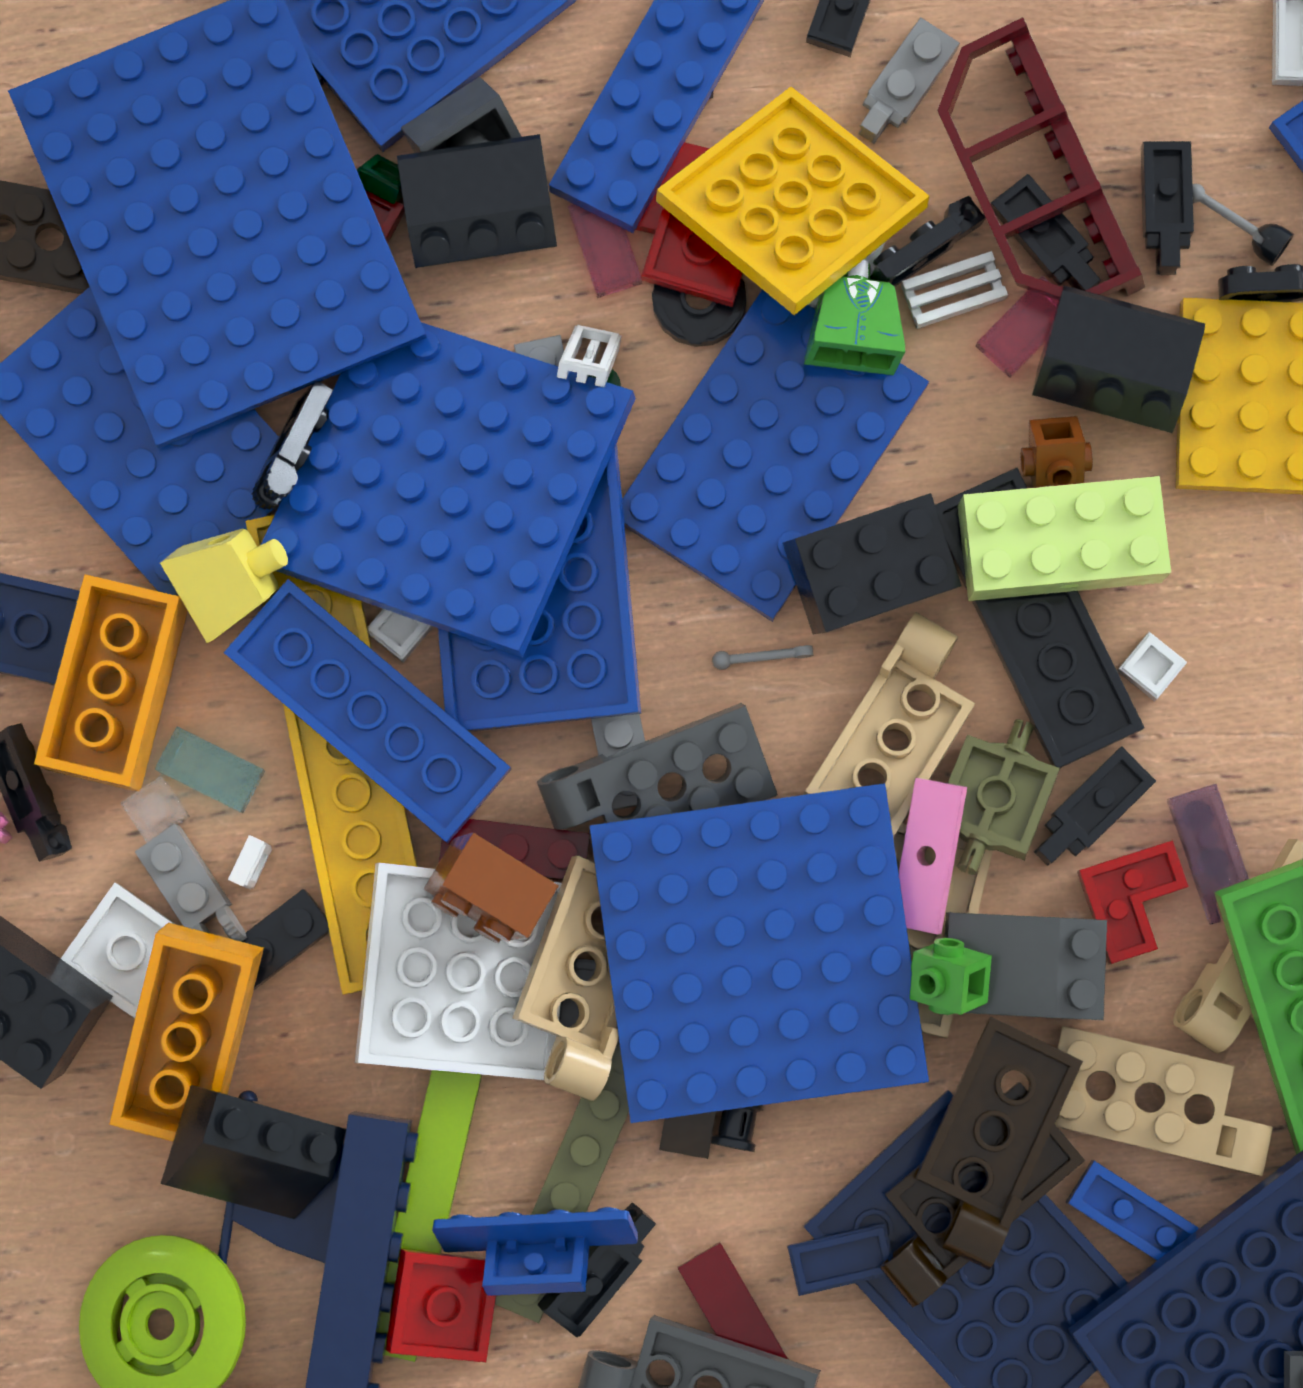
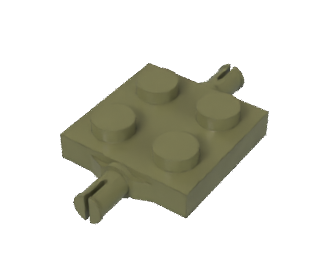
(1002, 796)

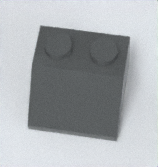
(464, 118)

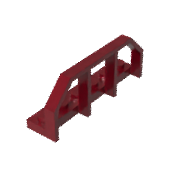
(1062, 142)

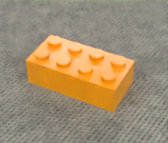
(112, 683)
(184, 1026)

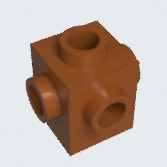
(1056, 452)

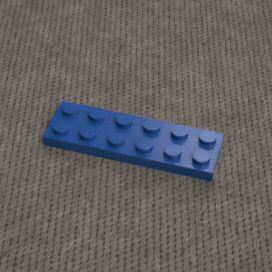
(650, 106)
(367, 711)

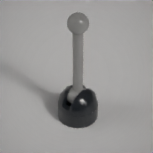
(1267, 240)

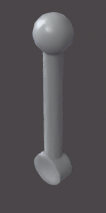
(722, 659)

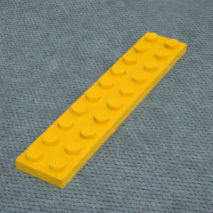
(346, 812)

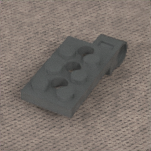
(589, 788)
(693, 1356)

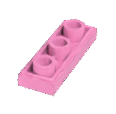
(932, 823)

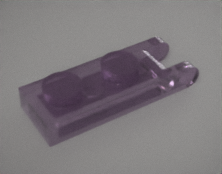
(1208, 844)

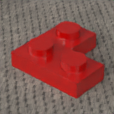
(1117, 893)

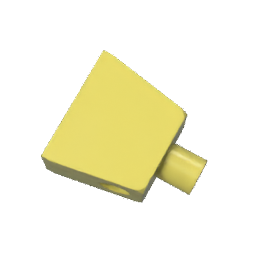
(224, 578)

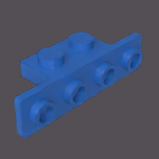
(535, 1250)

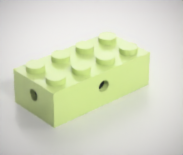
(1064, 538)

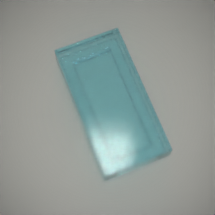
(209, 769)

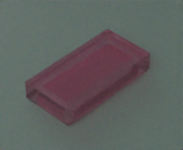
(605, 252)
(1019, 332)

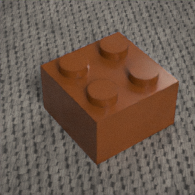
(490, 889)

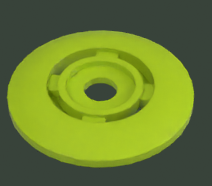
(171, 1276)

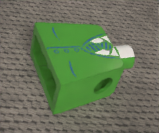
(857, 325)

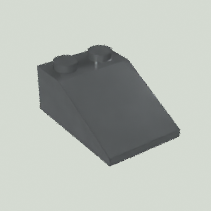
(1038, 963)

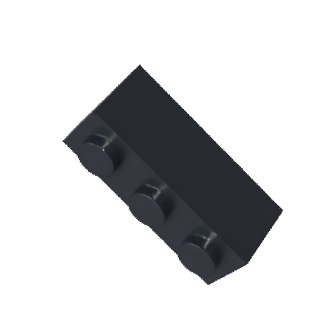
(476, 201)
(1118, 359)
(251, 1153)

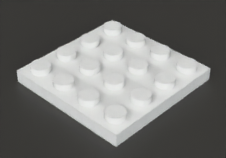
(442, 990)

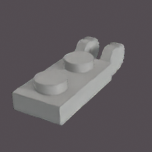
(188, 882)

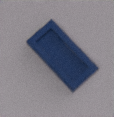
(839, 1259)

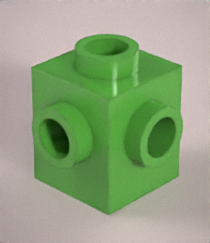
(950, 977)

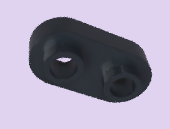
(1276, 286)

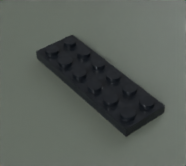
(1051, 656)

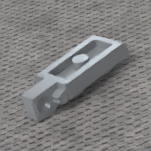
(907, 78)

